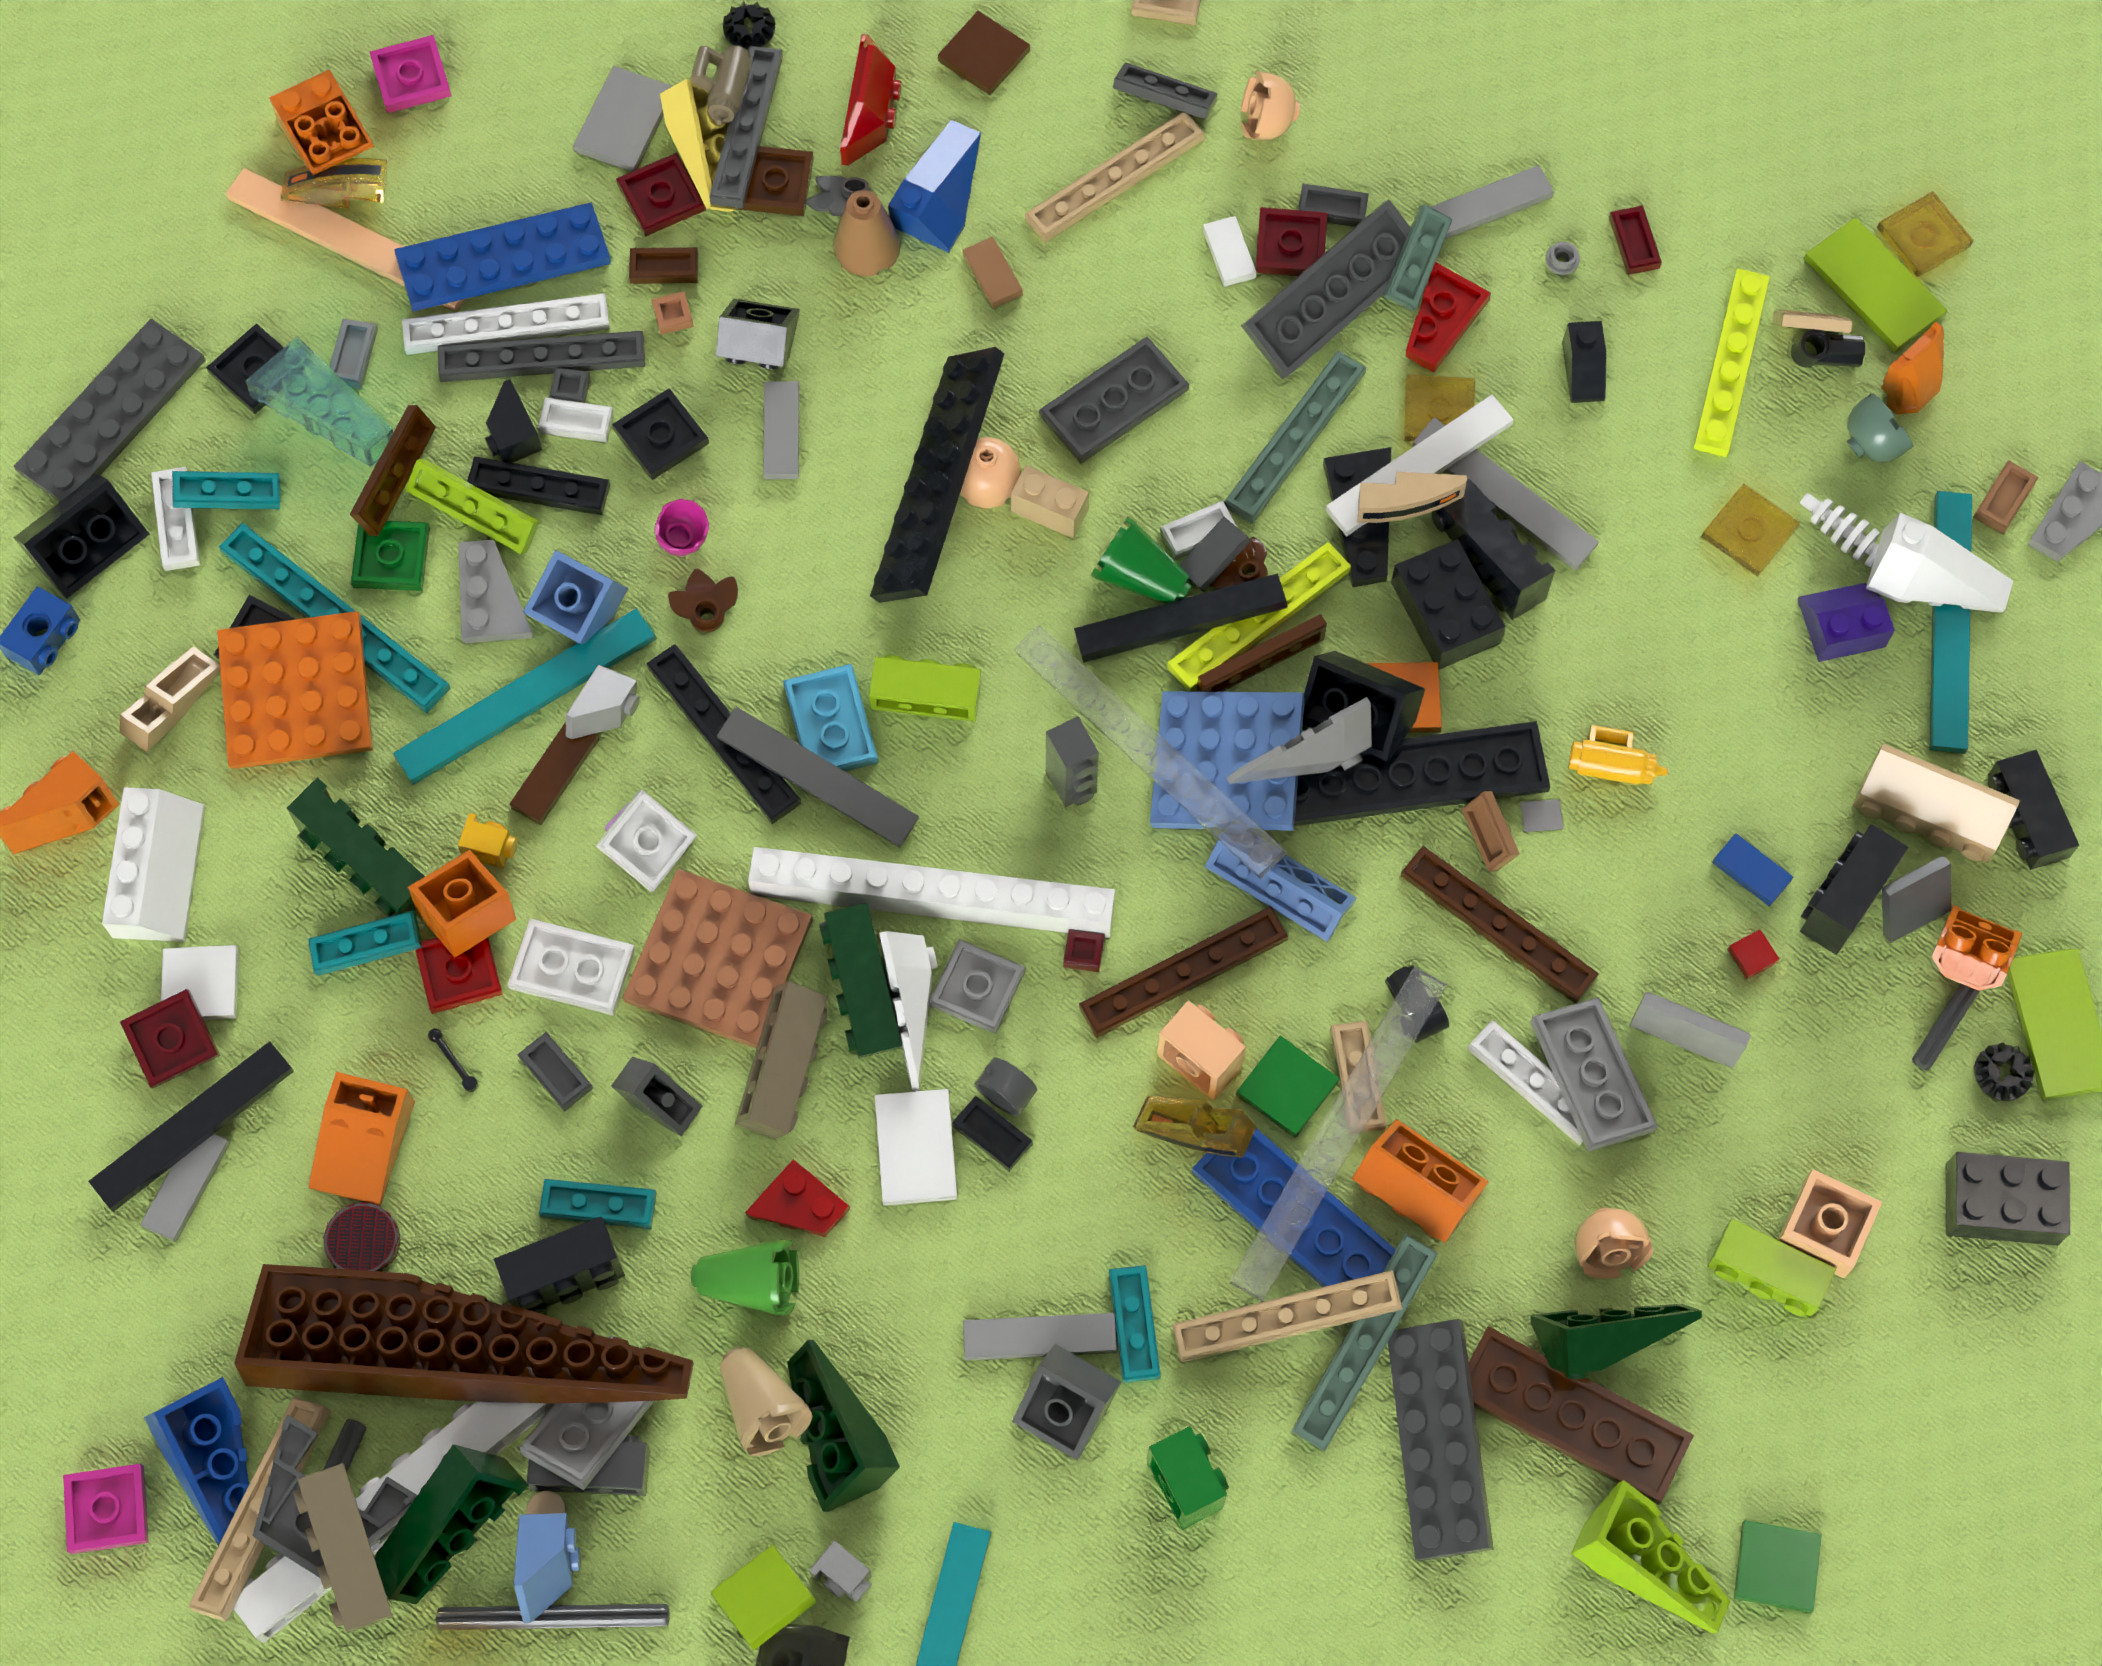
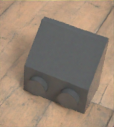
(1066, 1401)

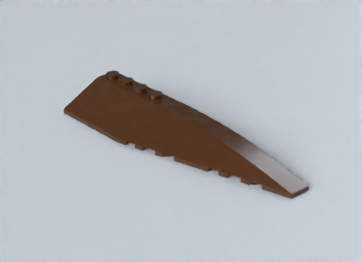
(434, 1343)

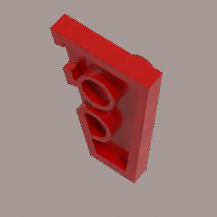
(1445, 314)

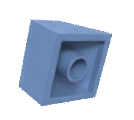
(574, 598)
(544, 1562)

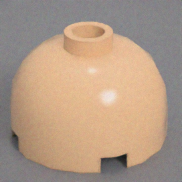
(1269, 106)
(991, 473)
(1612, 1242)

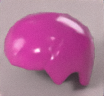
(681, 527)

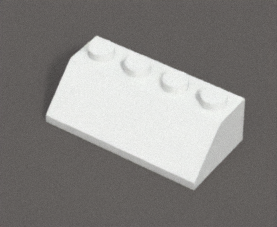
(153, 866)

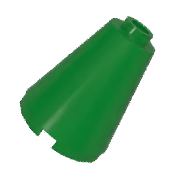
(1141, 566)

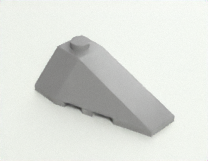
(1317, 749)

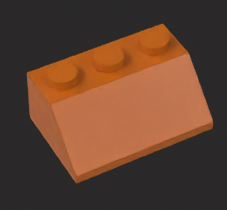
(1419, 1180)

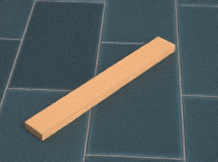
(320, 226)

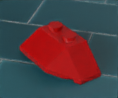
(870, 102)

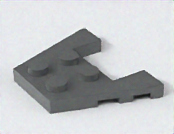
(279, 1519)

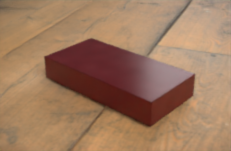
(1635, 240)

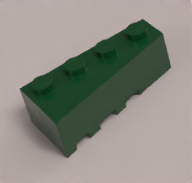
(861, 979)
(443, 1520)

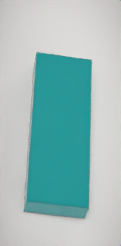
(225, 490)
(365, 943)
(589, 1201)
(1134, 1324)

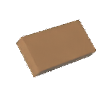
(992, 272)
(2005, 497)
(1490, 831)

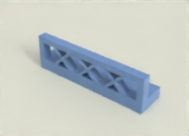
(1283, 891)

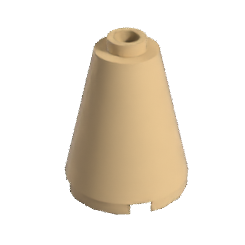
(761, 1403)

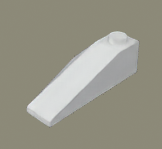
(1928, 566)
(910, 984)

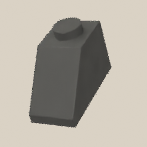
(656, 1095)

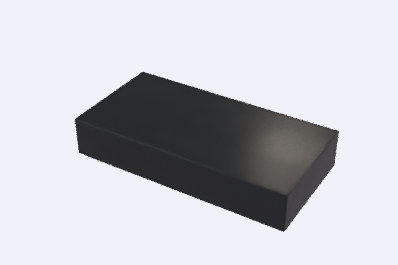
(992, 1133)

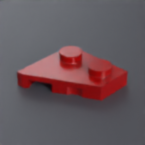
(799, 1202)

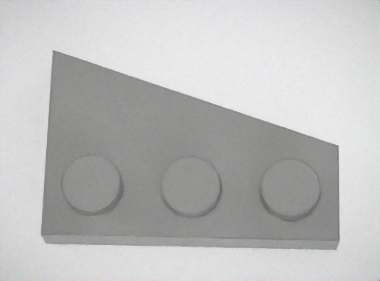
(2072, 516)

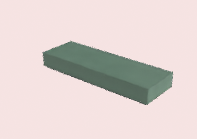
(1417, 257)

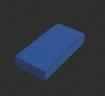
(1752, 869)

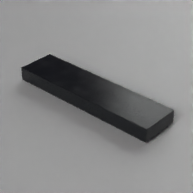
(539, 485)

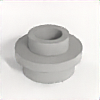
(1566, 251)

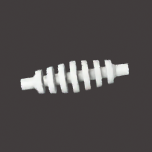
(1843, 528)

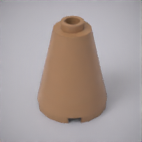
(866, 236)

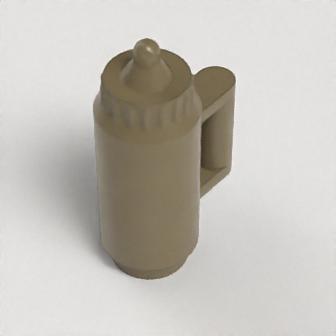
(729, 81)

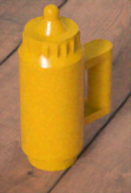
(1611, 760)

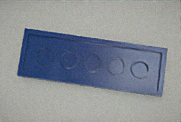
(502, 256)
(1335, 1242)

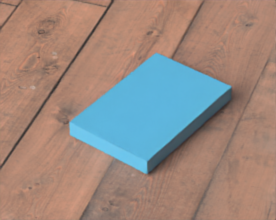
(831, 717)

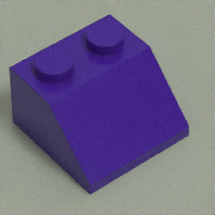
(1846, 621)

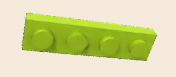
(472, 506)

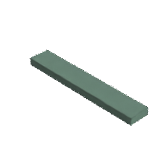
(1294, 437)
(1361, 1349)

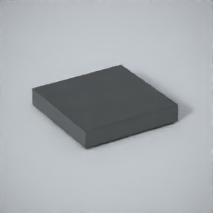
(1916, 899)

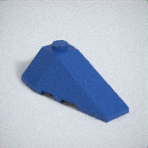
(937, 189)
(205, 1451)

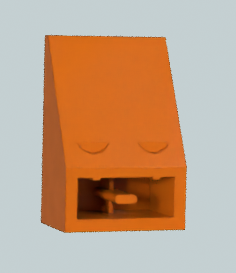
(320, 122)
(57, 806)
(360, 1138)

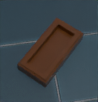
(663, 265)

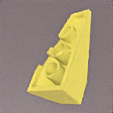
(695, 135)

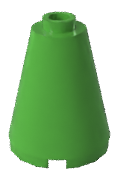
(751, 1276)

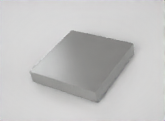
(977, 986)

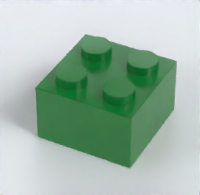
(1187, 1476)

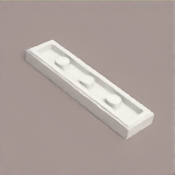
(1525, 1075)

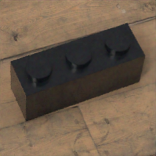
(2039, 820)

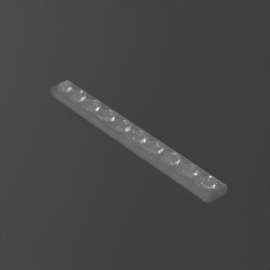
(1150, 752)
(1337, 1134)

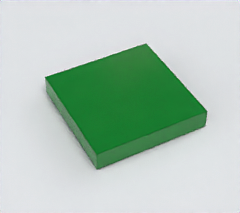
(393, 558)
(1287, 1086)
(1777, 1566)

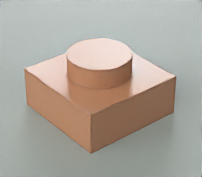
(672, 313)

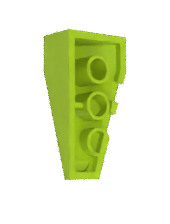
(1638, 1552)

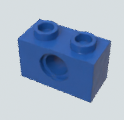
(39, 612)

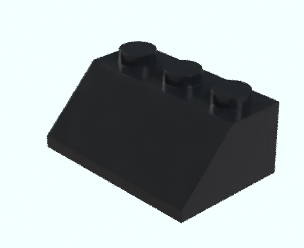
(81, 535)
(1342, 681)

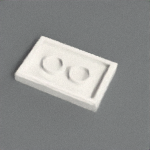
(571, 967)
(915, 1147)

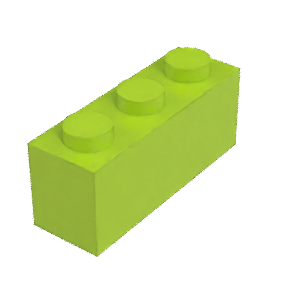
(925, 688)
(1771, 1268)

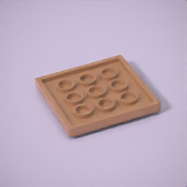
(716, 957)

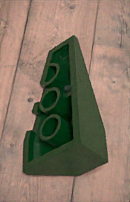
(1593, 1343)
(843, 1439)

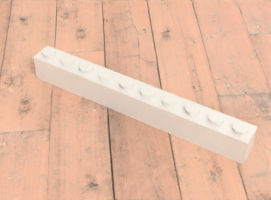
(931, 891)
(289, 1589)

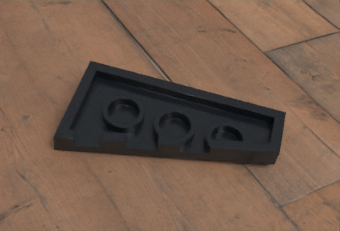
(1368, 545)

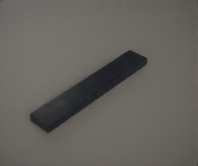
(1180, 618)
(708, 716)
(191, 1126)

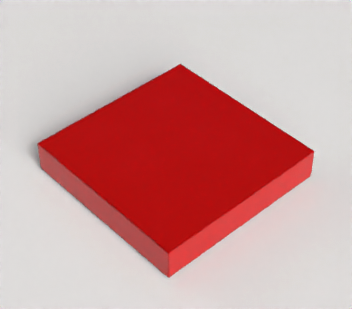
(458, 979)

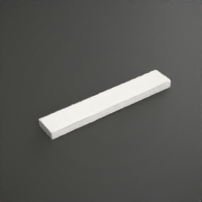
(506, 323)
(1429, 456)

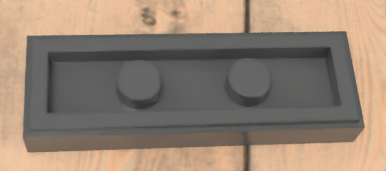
(1165, 90)

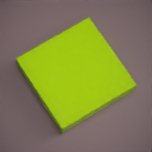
(763, 1597)

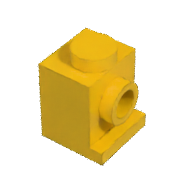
(487, 841)

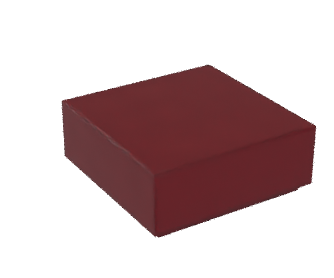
(1083, 950)

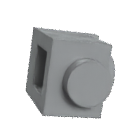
(842, 1573)

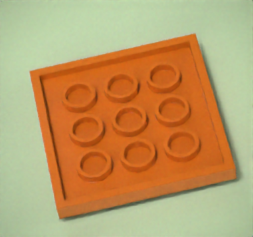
(294, 690)

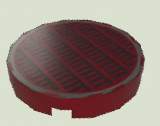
(362, 1238)

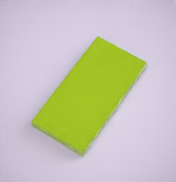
(1875, 284)
(2058, 1022)

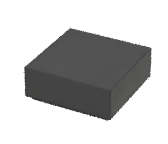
(570, 385)

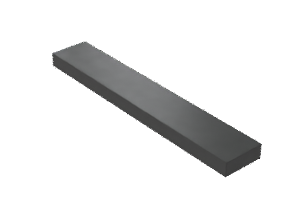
(746, 130)
(540, 356)
(817, 777)

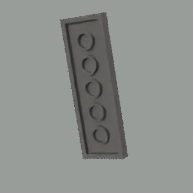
(1329, 291)
(110, 411)
(1439, 1441)

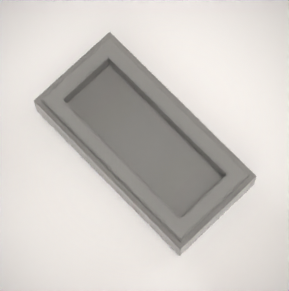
(353, 351)

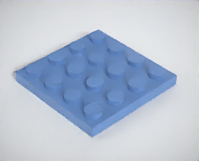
(1221, 735)

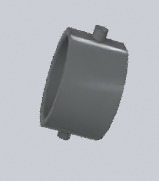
(1005, 1086)

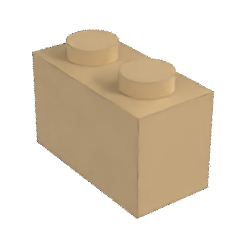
(1049, 501)

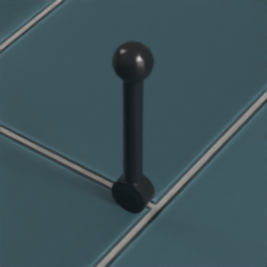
(469, 1082)

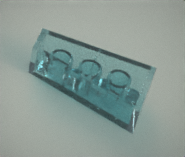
(316, 397)

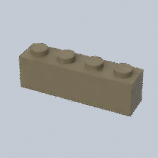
(782, 1060)
(344, 1548)

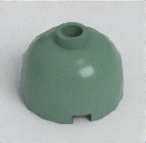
(1876, 432)

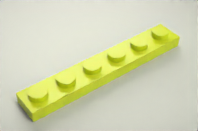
(1731, 362)
(1230, 640)

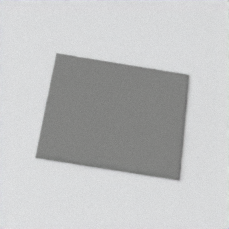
(1542, 815)

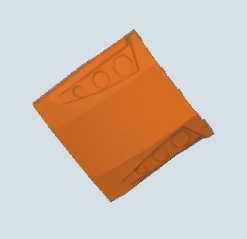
(1916, 373)
(1975, 950)

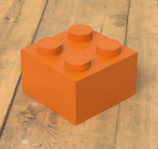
(462, 903)

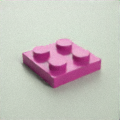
(410, 74)
(105, 1508)

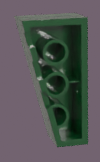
(354, 849)

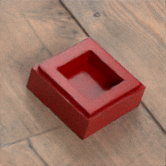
(1753, 954)

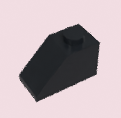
(1585, 361)
(510, 427)

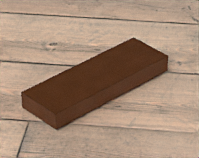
(552, 775)

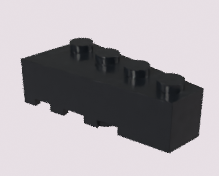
(1495, 552)

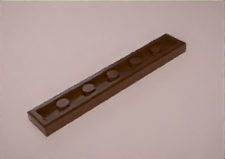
(1499, 924)
(1183, 972)

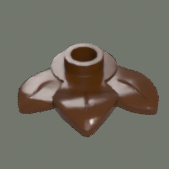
(1248, 560)
(704, 597)

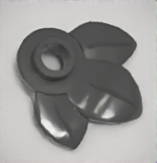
(835, 193)

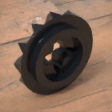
(737, 32)
(1988, 1074)

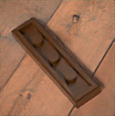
(392, 470)
(1263, 656)

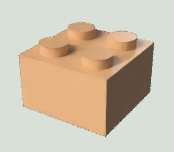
(1201, 1049)
(1830, 1221)

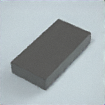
(1341, 205)
(1214, 553)
(555, 1071)

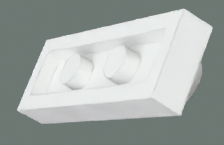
(174, 525)

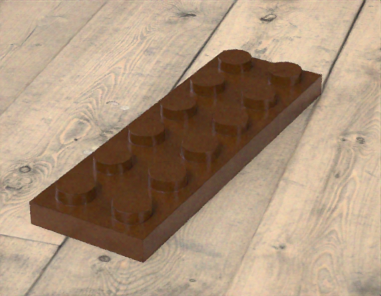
(1576, 1416)

